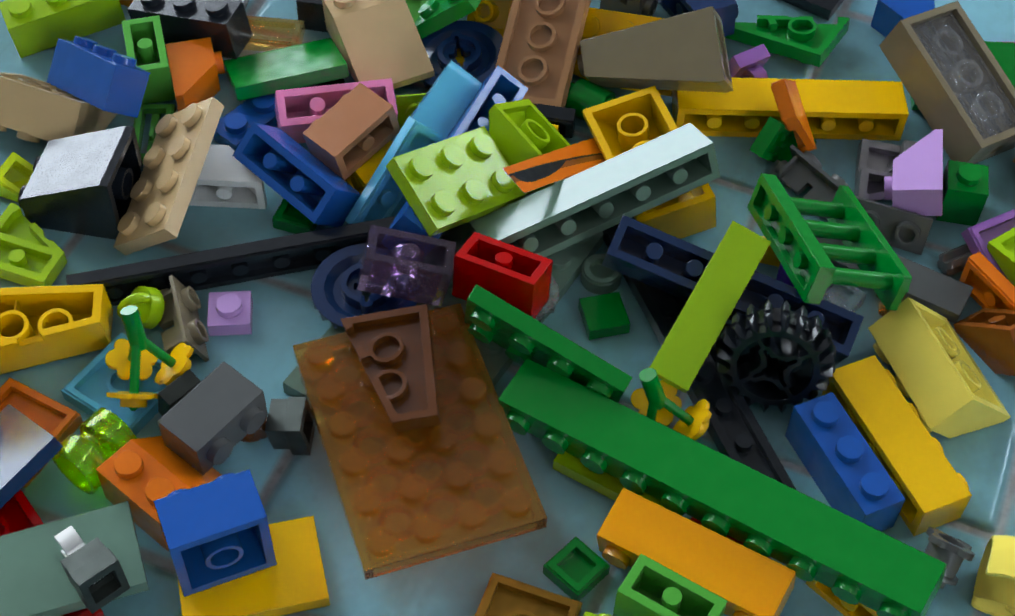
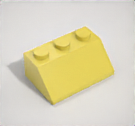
(936, 371)

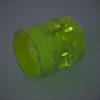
(98, 440)

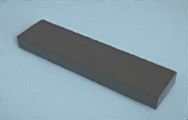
(927, 287)

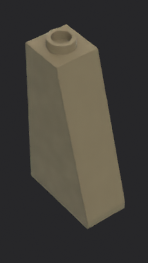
(670, 53)

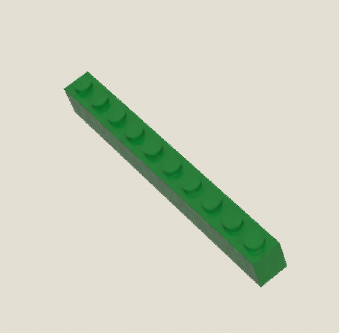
(723, 494)

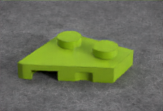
(26, 252)

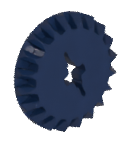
(476, 42)
(336, 291)

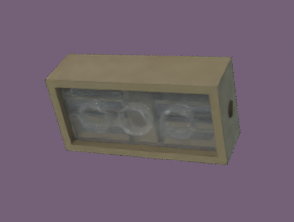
(954, 82)

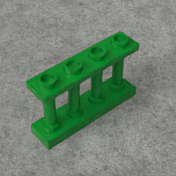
(809, 261)

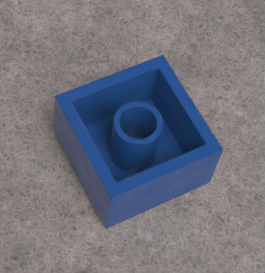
(216, 532)

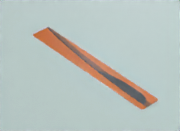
(555, 165)

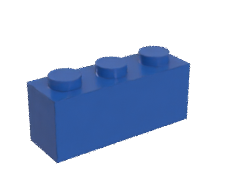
(98, 76)
(296, 175)
(843, 463)

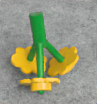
(136, 357)
(659, 402)

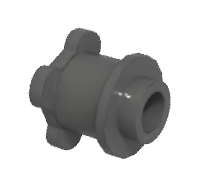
(948, 550)

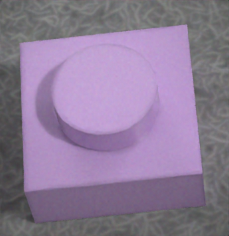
(230, 313)

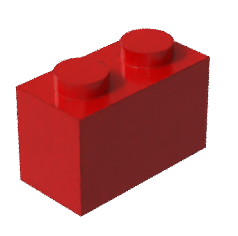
(504, 271)

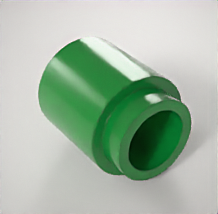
(585, 95)

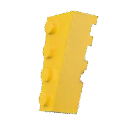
(52, 323)

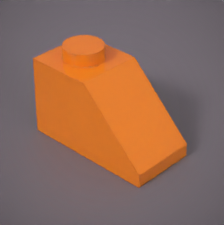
(194, 70)

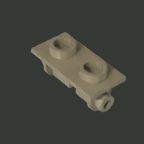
(182, 312)

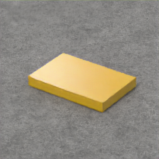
(280, 590)

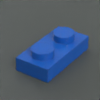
(237, 122)

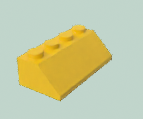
(632, 122)

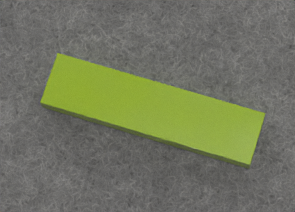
(709, 306)

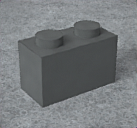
(213, 418)

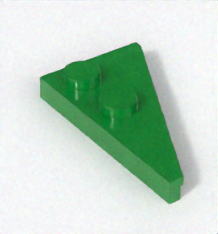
(792, 36)

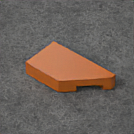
(793, 113)

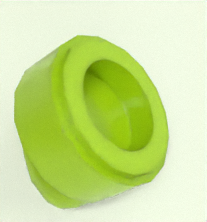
(149, 303)

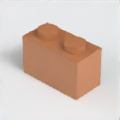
(352, 131)

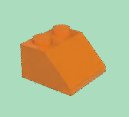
(144, 473)

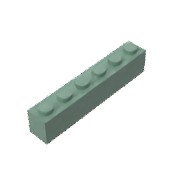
(605, 193)

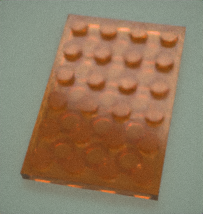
(425, 487)

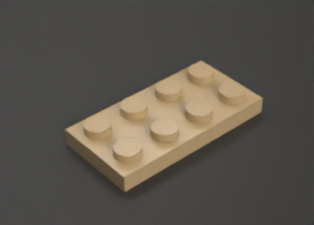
(168, 177)

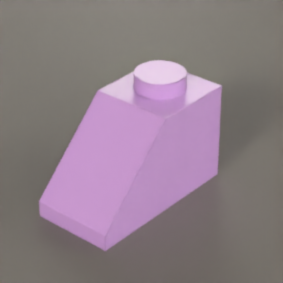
(918, 177)

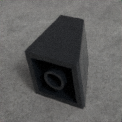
(84, 182)

